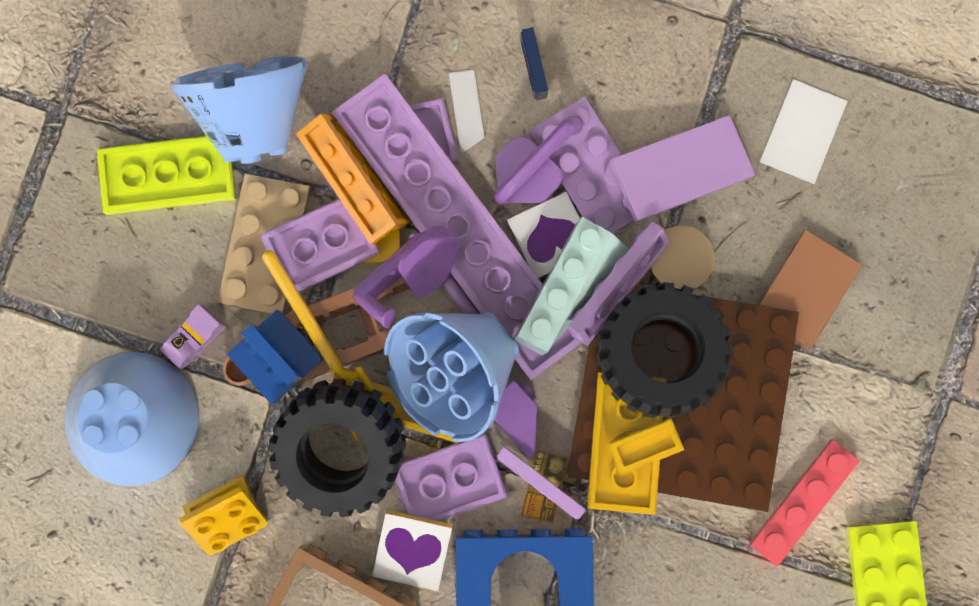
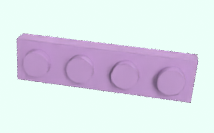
(620, 282)

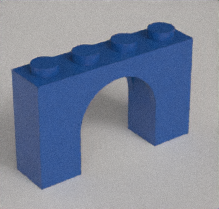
(568, 553)

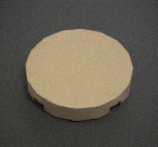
(686, 259)

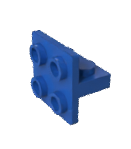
(274, 356)

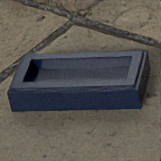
(533, 64)

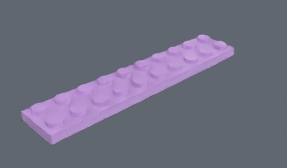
(438, 196)

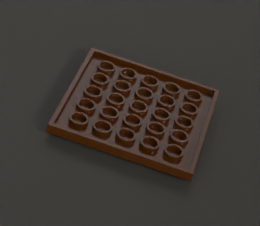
(732, 436)

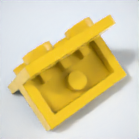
(223, 516)

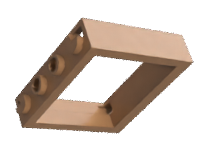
(342, 572)

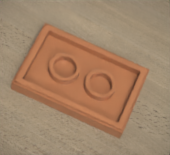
(811, 284)

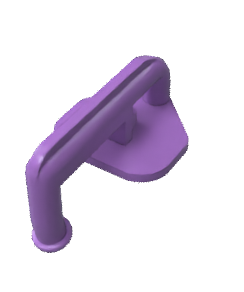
(527, 171)
(422, 263)

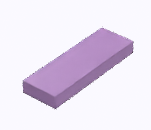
(541, 483)

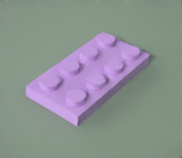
(587, 168)

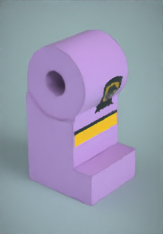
(192, 336)

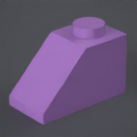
(518, 416)

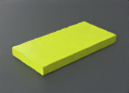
(163, 175)

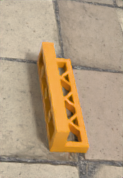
(352, 178)

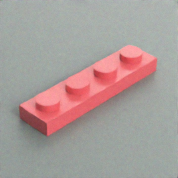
(804, 502)

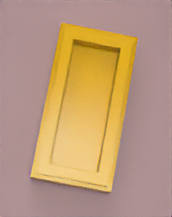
(645, 446)

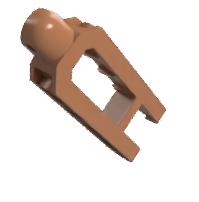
(324, 311)

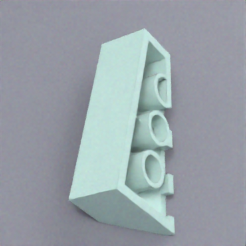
(580, 267)

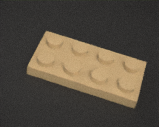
(261, 207)

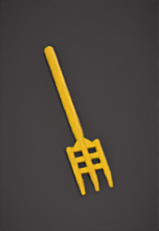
(312, 327)

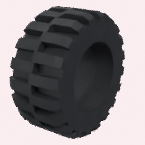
(692, 316)
(314, 481)

